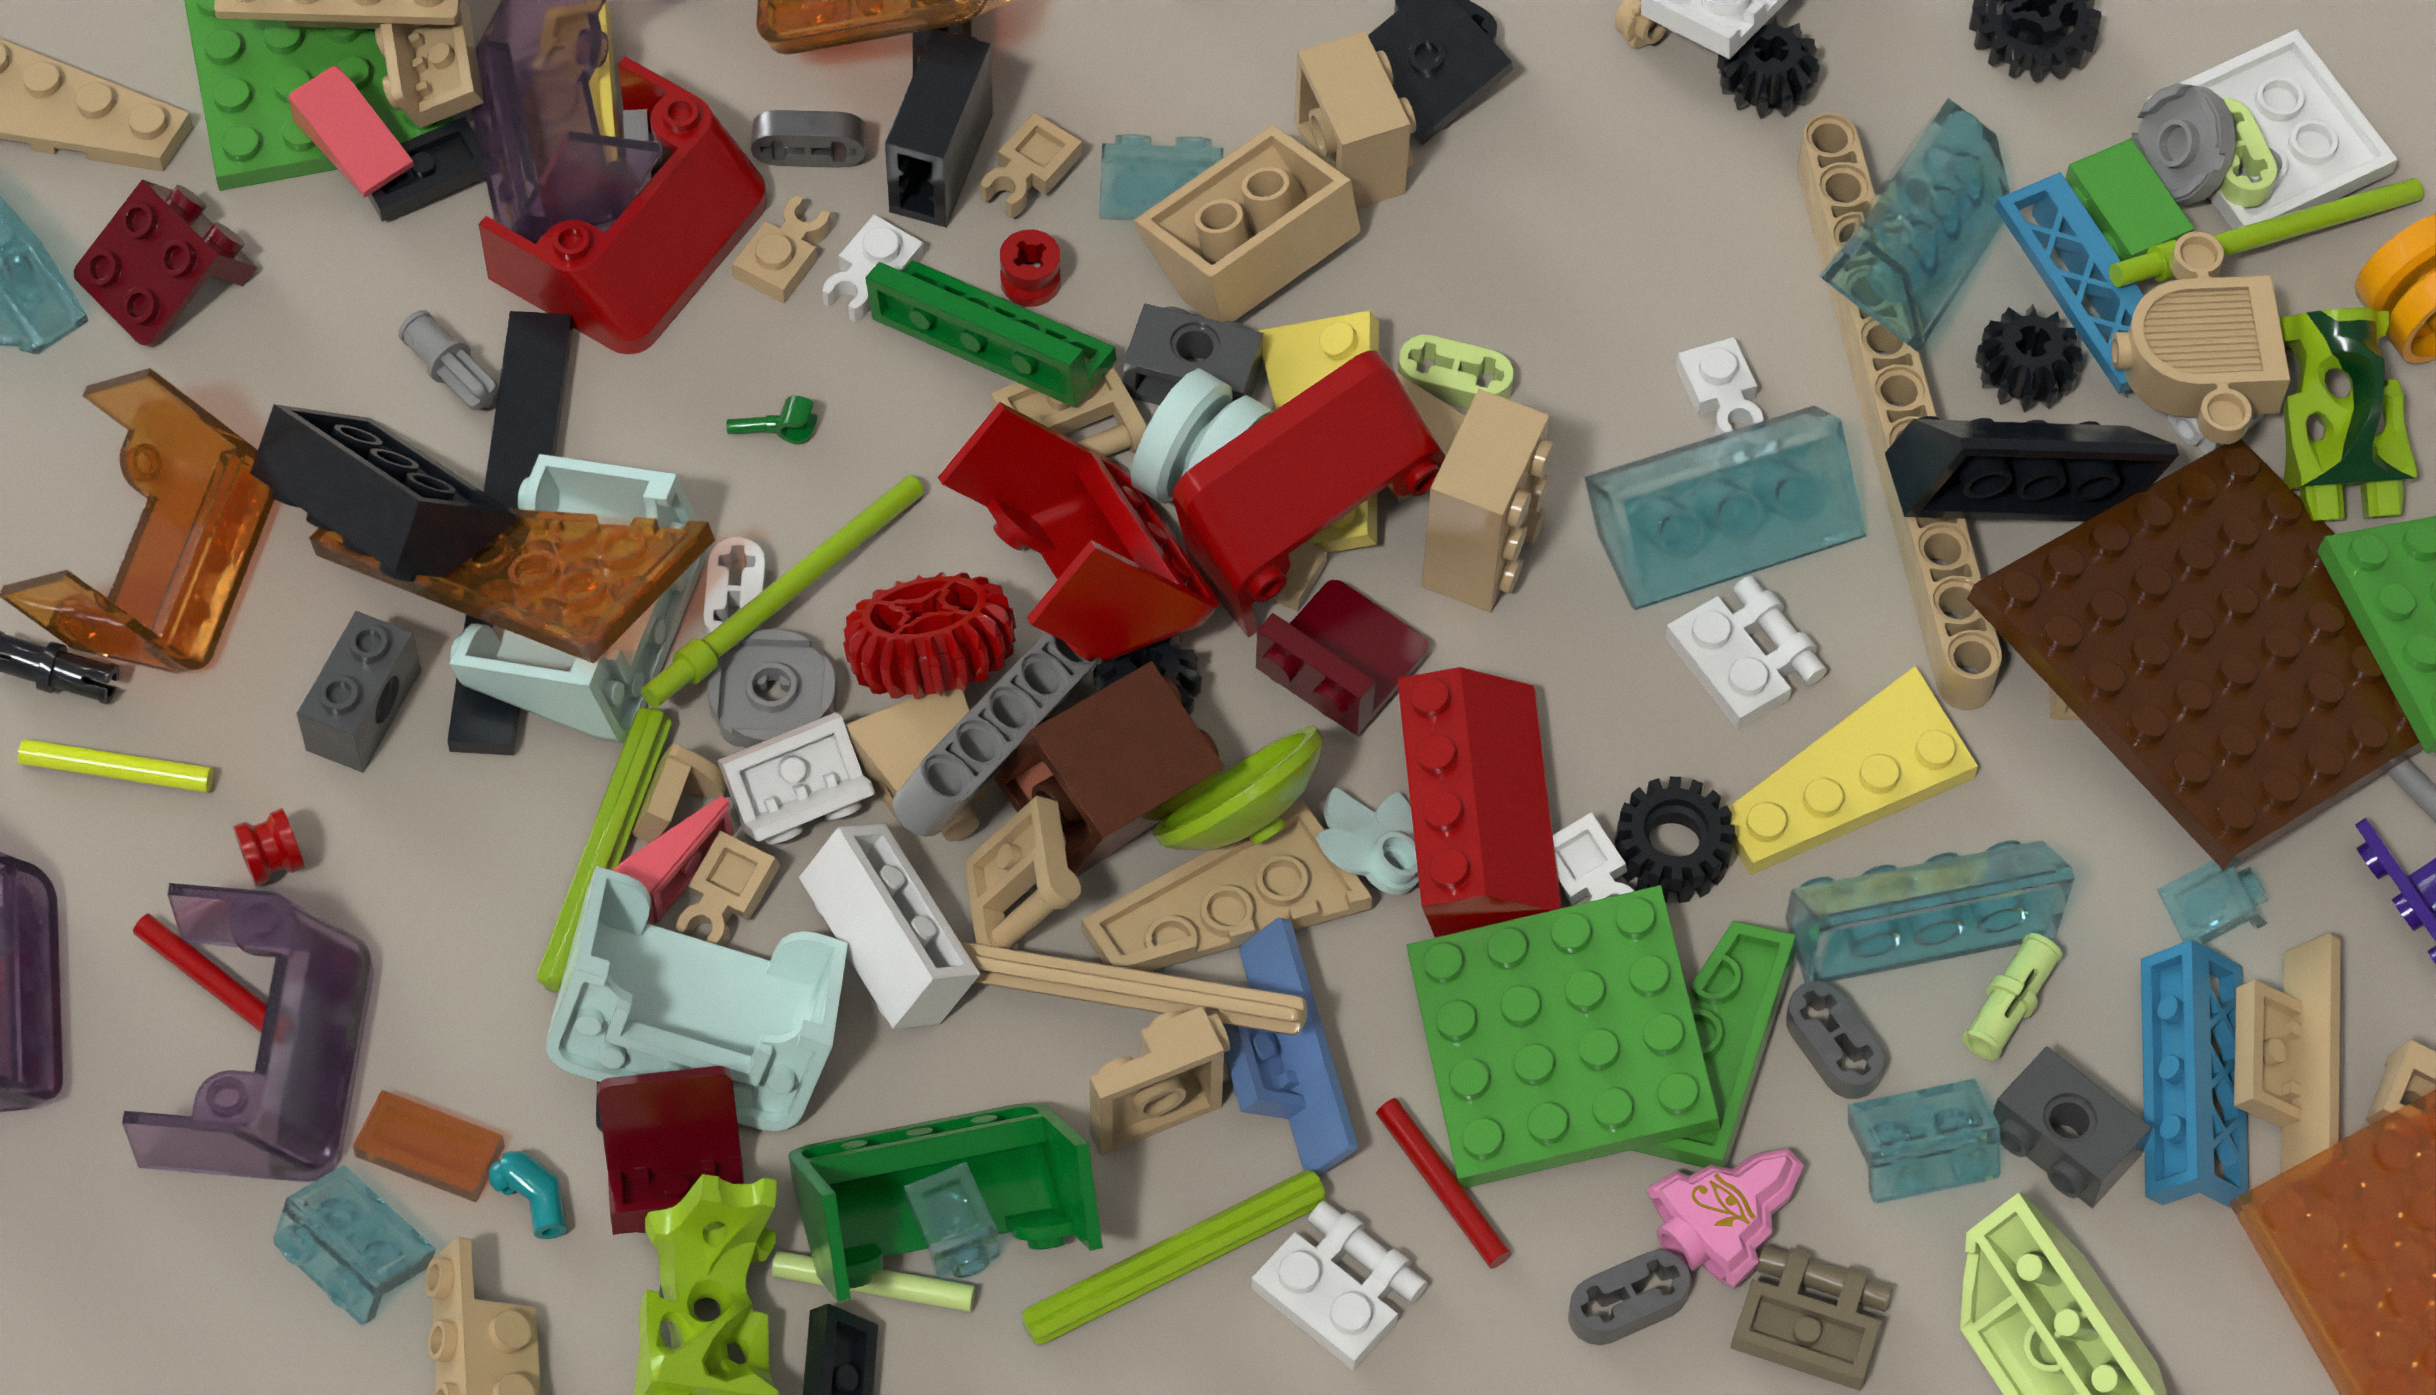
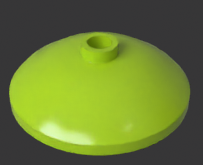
(1246, 796)

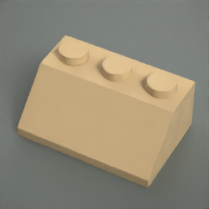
(1250, 224)

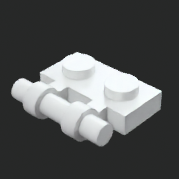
(1731, 664)
(1328, 1301)

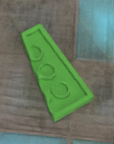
(1733, 1015)

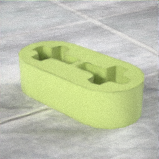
(2254, 157)
(1455, 369)

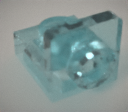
(2214, 901)
(953, 1222)

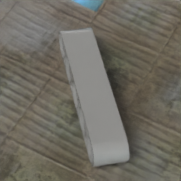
(988, 735)

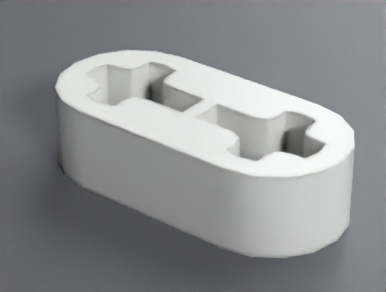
(719, 592)

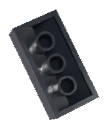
(2021, 468)
(376, 492)

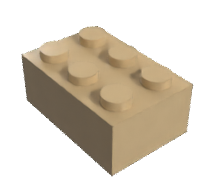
(1487, 501)

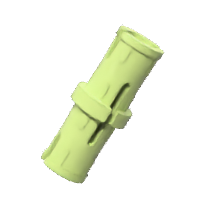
(2012, 996)

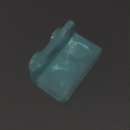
(1144, 174)
(1926, 1140)
(350, 1242)

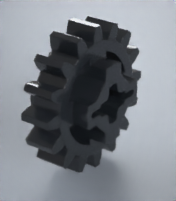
(2033, 31)

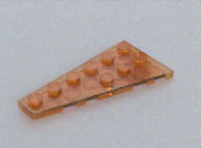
(555, 576)

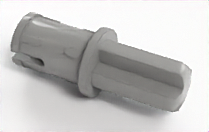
(448, 360)

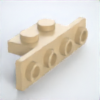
(341, 13)
(2292, 1050)
(477, 1342)

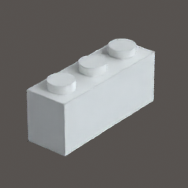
(890, 926)

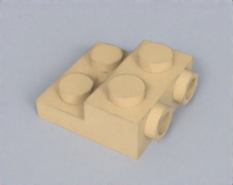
(1167, 1085)

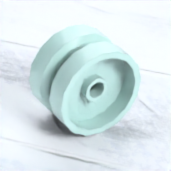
(1187, 428)

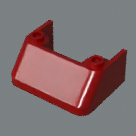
(661, 248)
(1298, 476)
(1111, 551)

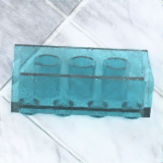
(1924, 226)
(1727, 505)
(1927, 910)

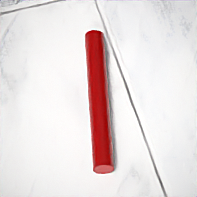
(201, 970)
(1443, 1183)

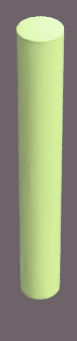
(883, 1283)

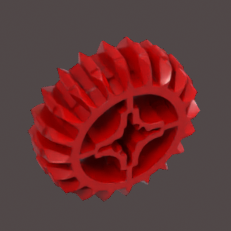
(929, 635)

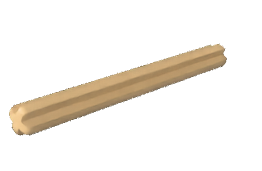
(1136, 988)

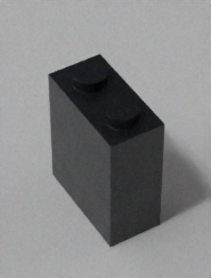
(939, 127)

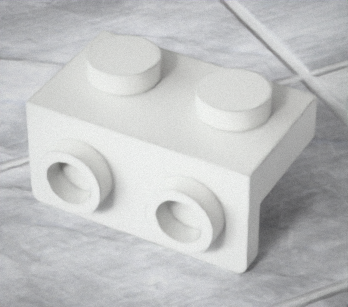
(795, 780)

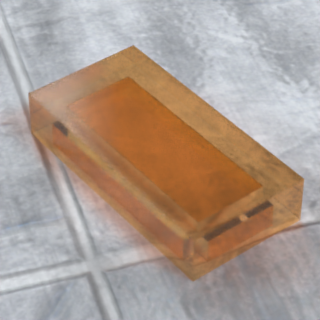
(428, 1145)

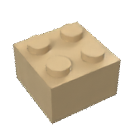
(1354, 116)

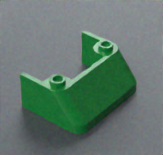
(1021, 1156)

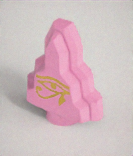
(1724, 1213)

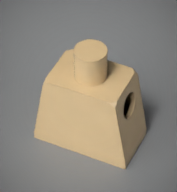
(899, 738)

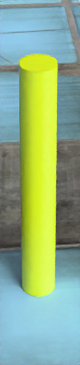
(115, 765)

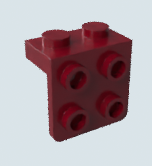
(158, 259)
(1340, 654)
(664, 1136)

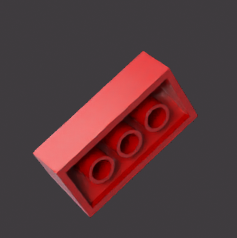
(1477, 799)

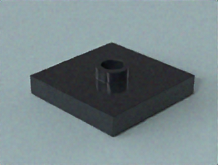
(1438, 61)

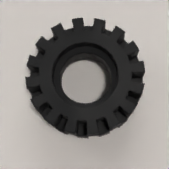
(1680, 807)

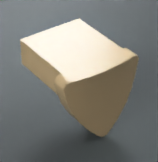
(675, 773)

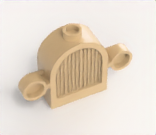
(2206, 344)

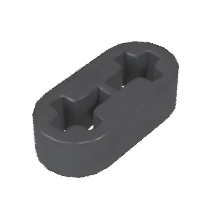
(808, 138)
(1824, 1047)
(1635, 1310)

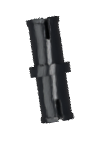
(57, 669)

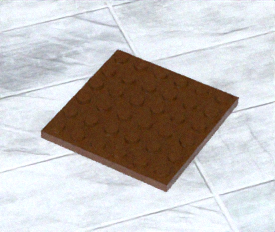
(2208, 651)

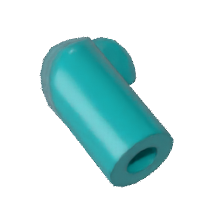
(536, 1183)

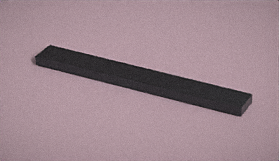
(522, 429)

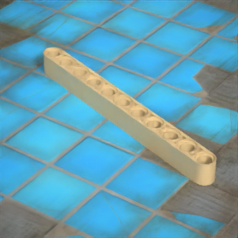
(1898, 379)

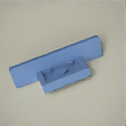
(1285, 1072)

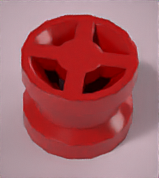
(1024, 282)
(269, 847)

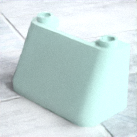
(554, 684)
(671, 1002)

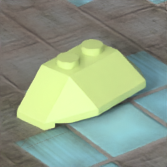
(2045, 1314)

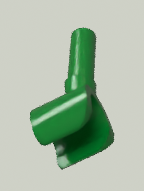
(792, 425)

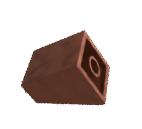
(1113, 764)

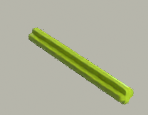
(609, 832)
(1173, 1257)

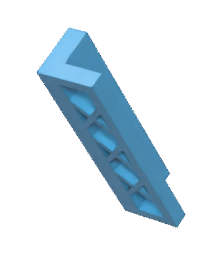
(2086, 254)
(2184, 1070)

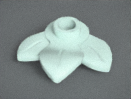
(1371, 842)

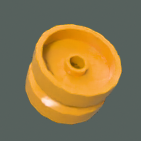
(2404, 283)

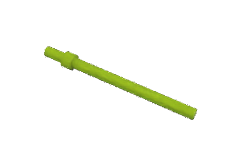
(2158, 257)
(700, 657)

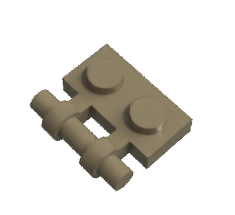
(1805, 1331)

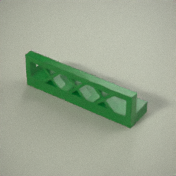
(988, 331)

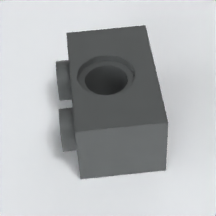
(1171, 335)
(359, 691)
(2059, 1094)

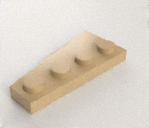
(80, 112)
(1227, 899)

